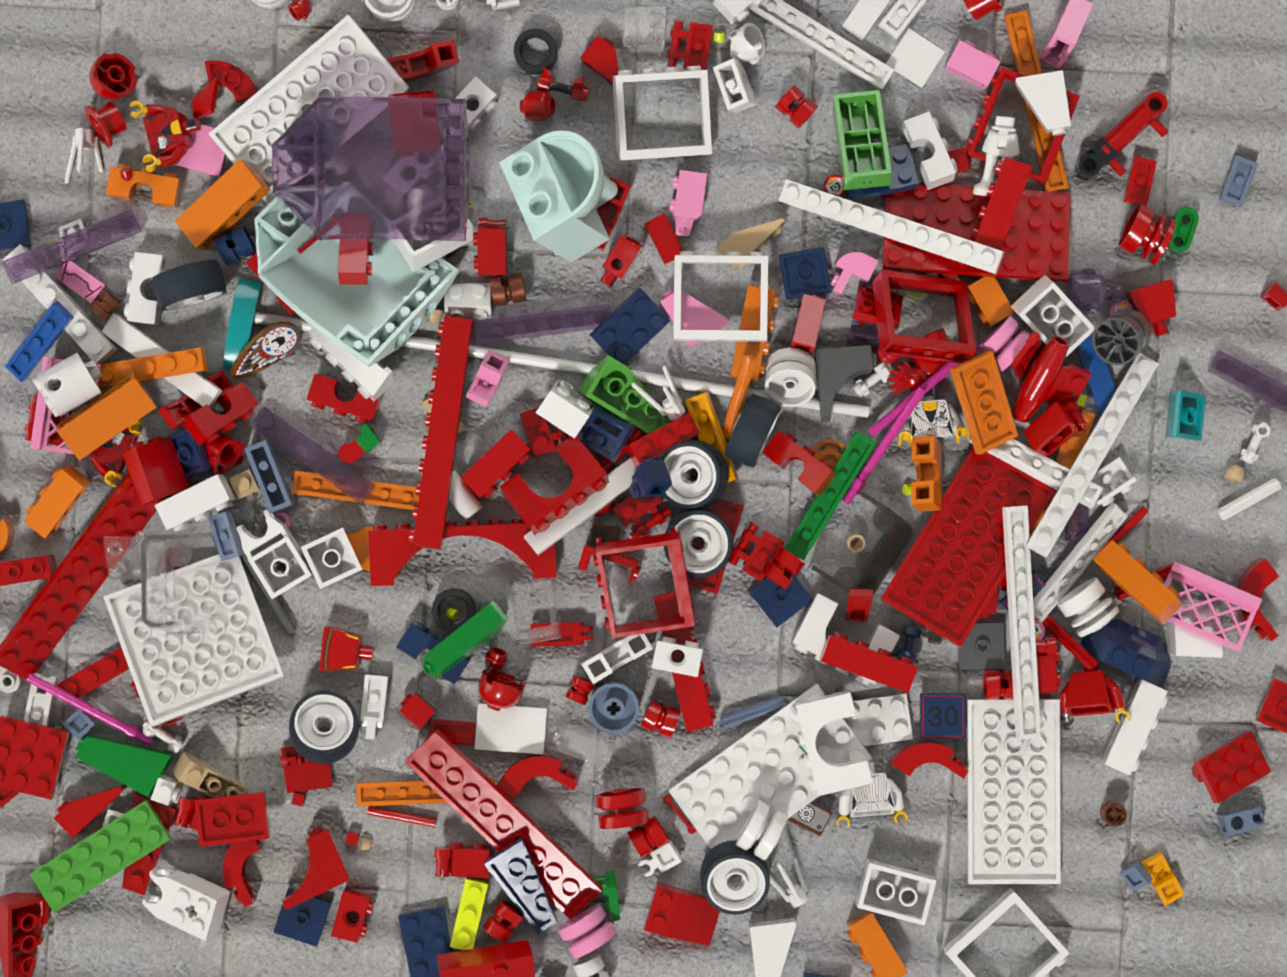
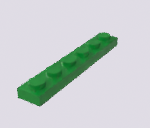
(824, 506)

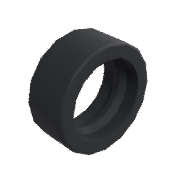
(530, 34)
(436, 606)

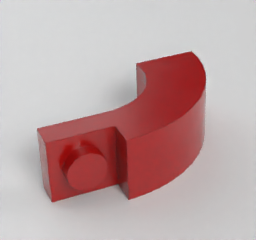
(426, 62)
(179, 410)
(923, 752)
(234, 870)

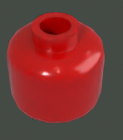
(537, 106)

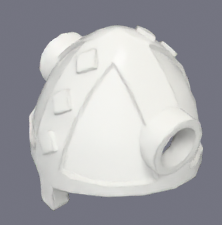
(747, 44)

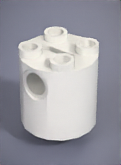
(68, 384)

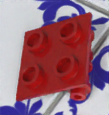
(303, 774)

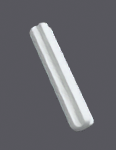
(1249, 499)

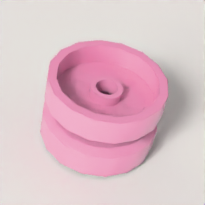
(1004, 344)
(587, 931)

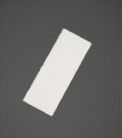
(863, 17)

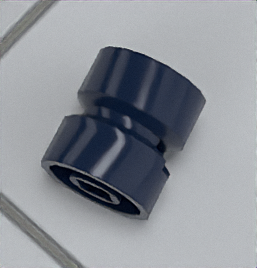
(238, 238)

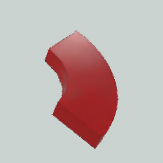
(232, 78)

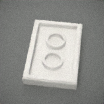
(511, 729)

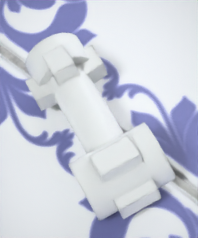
(882, 372)
(1259, 431)
(174, 743)

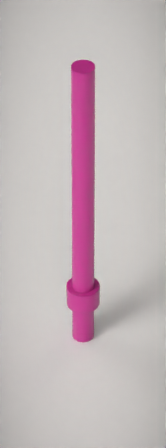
(927, 385)
(859, 481)
(131, 731)

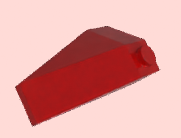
(20, 931)

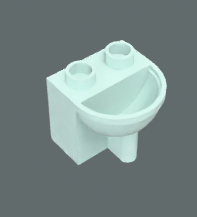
(558, 190)

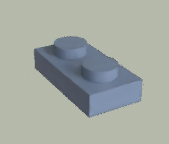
(1238, 181)
(226, 535)

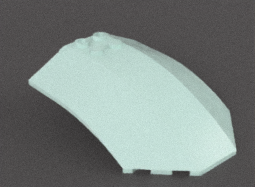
(358, 318)

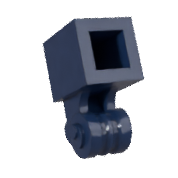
(650, 479)

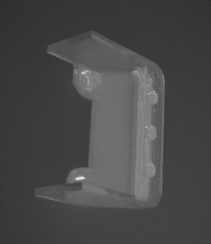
(158, 561)

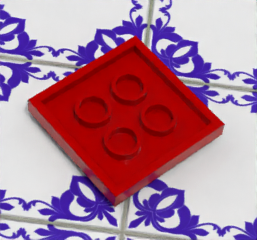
(30, 756)

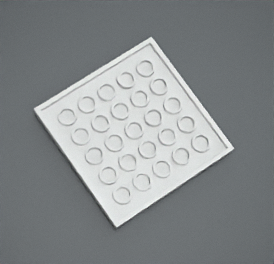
(196, 669)

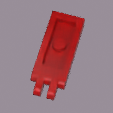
(571, 634)

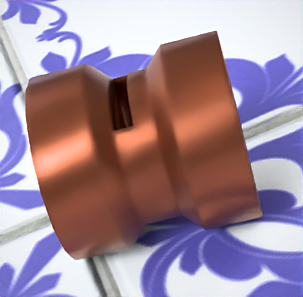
(104, 305)
(1116, 816)

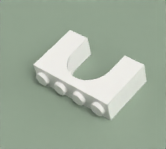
(812, 630)
(827, 775)

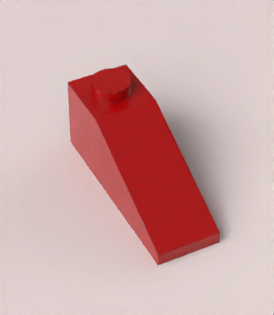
(82, 811)

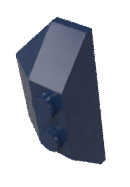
(1130, 651)

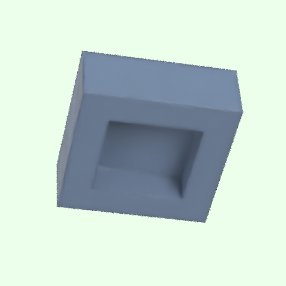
(79, 724)
(1135, 876)

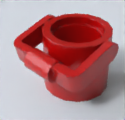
(981, 8)
(225, 453)

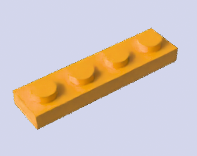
(709, 427)

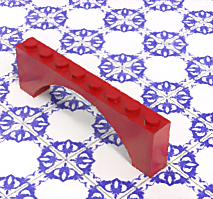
(392, 549)

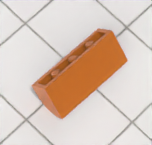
(222, 205)
(106, 416)

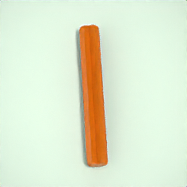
(739, 394)

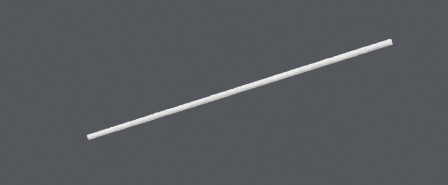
(585, 368)

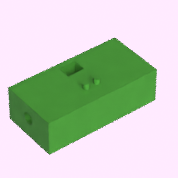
(857, 120)

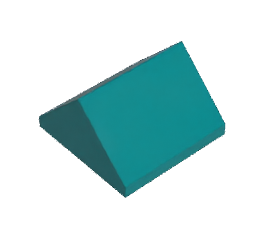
(1185, 415)

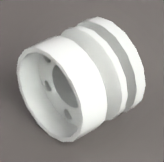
(1090, 610)

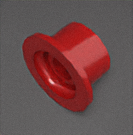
(106, 122)

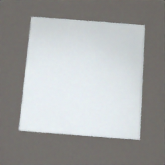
(915, 58)

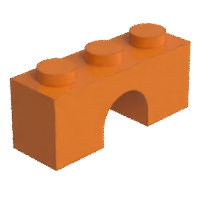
(165, 188)
(928, 463)

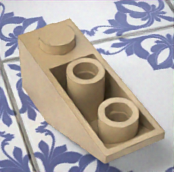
(749, 240)
(205, 777)

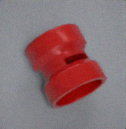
(579, 690)

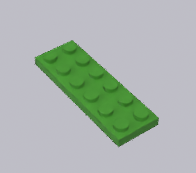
(100, 856)

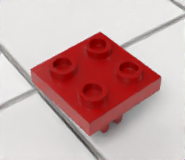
(865, 306)

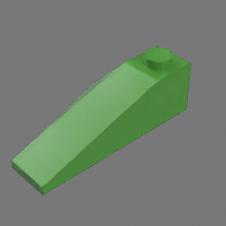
(612, 388)

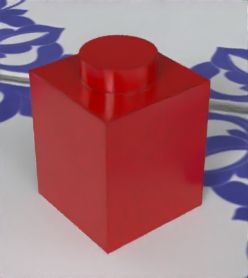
(417, 709)

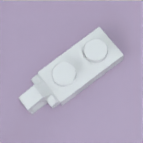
(374, 703)

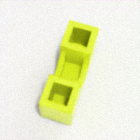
(469, 913)

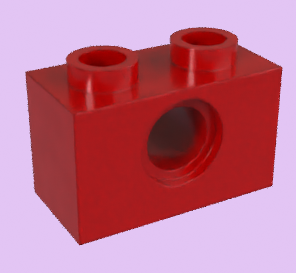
(352, 901)

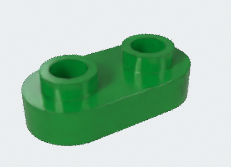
(1184, 231)

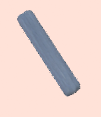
(753, 711)

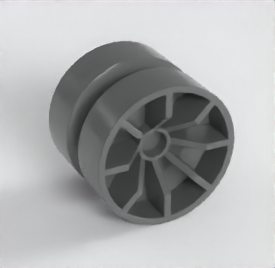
(1121, 336)

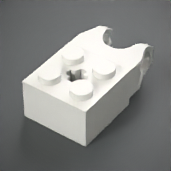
(275, 546)
(188, 902)

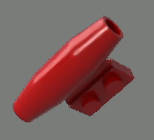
(1049, 381)

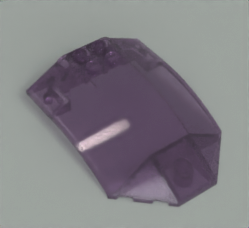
(377, 168)

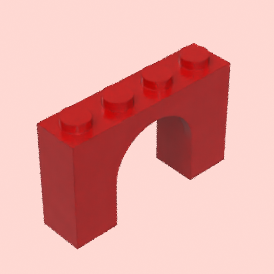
(540, 511)

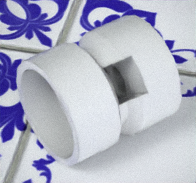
(589, 966)

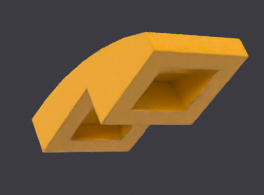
(1163, 880)

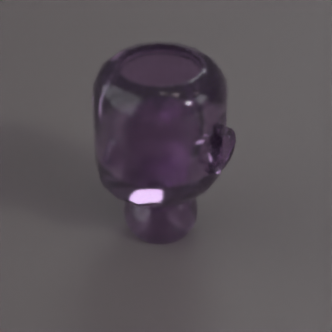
(1089, 289)

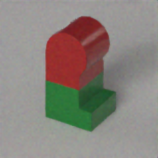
(360, 447)

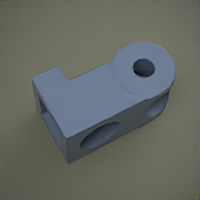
(1240, 820)

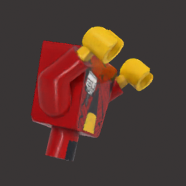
(166, 132)
(109, 455)

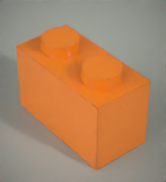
(989, 301)

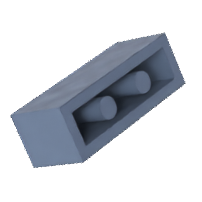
(269, 476)

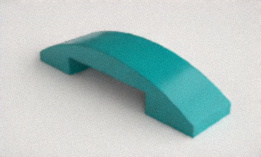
(241, 319)

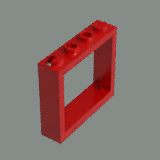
(982, 121)
(923, 347)

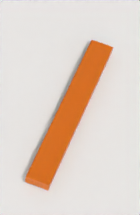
(1028, 64)

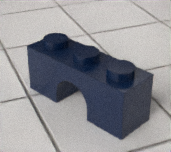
(418, 638)

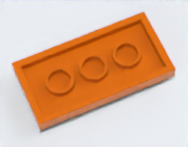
(984, 402)

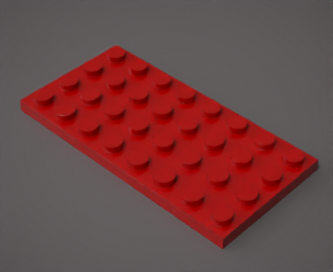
(1033, 247)
(962, 547)

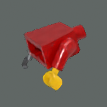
(1091, 695)

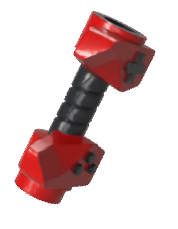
(576, 89)

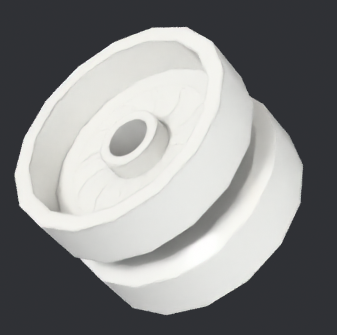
(391, 10)
(790, 377)
(763, 830)

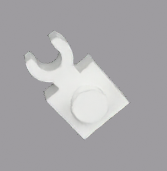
(662, 858)

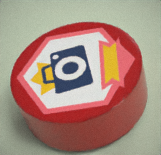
(834, 185)

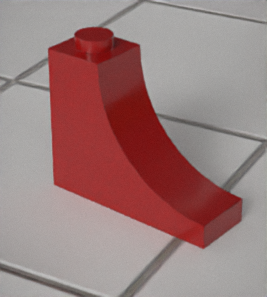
(323, 870)

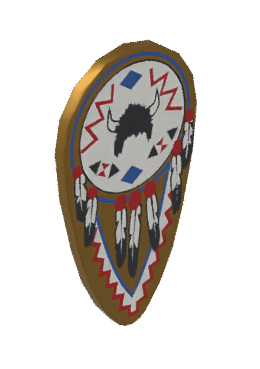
(266, 349)

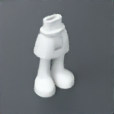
(1000, 142)

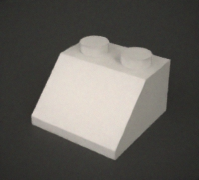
(331, 558)

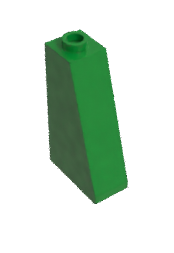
(464, 641)
(124, 761)

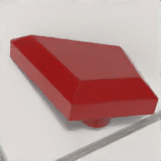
(204, 102)

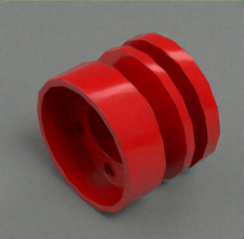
(1150, 235)

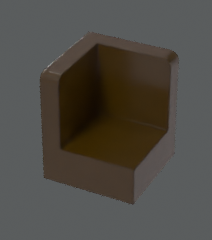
(605, 532)

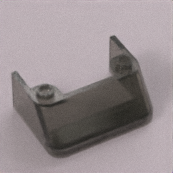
(885, 553)

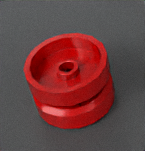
(622, 808)

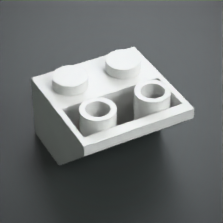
(566, 408)

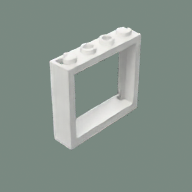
(650, 75)
(711, 257)
(991, 915)

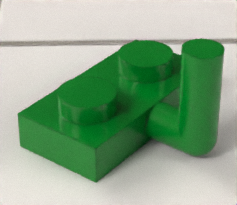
(610, 888)

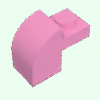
(852, 264)
(488, 378)

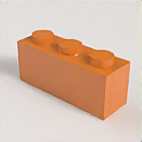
(56, 500)
(875, 946)

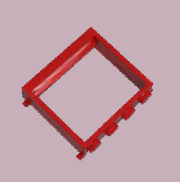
(680, 578)

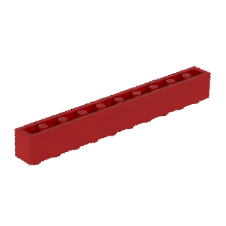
(442, 433)

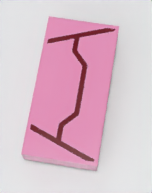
(80, 281)

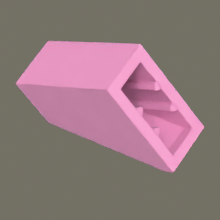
(1066, 32)
(693, 314)

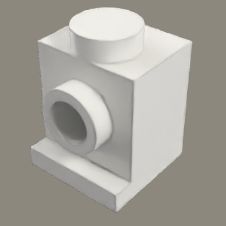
(167, 790)

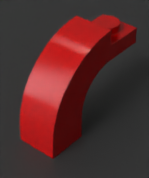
(1254, 581)
(531, 767)

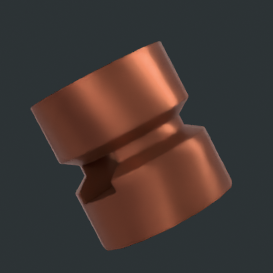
(508, 289)

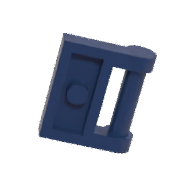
(601, 439)

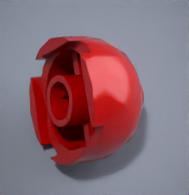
(112, 76)
(500, 689)

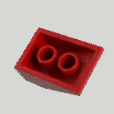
(681, 915)

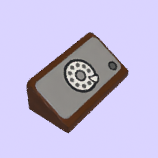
(812, 818)

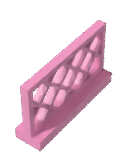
(43, 416)
(1219, 591)

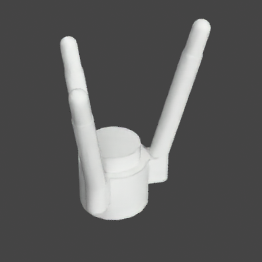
(82, 141)
(671, 405)
(795, 894)

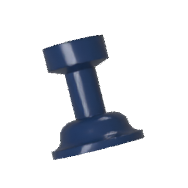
(911, 634)

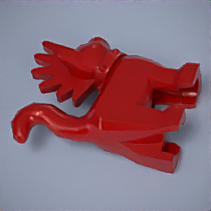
(907, 376)

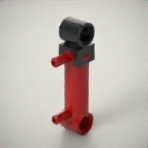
(1122, 134)

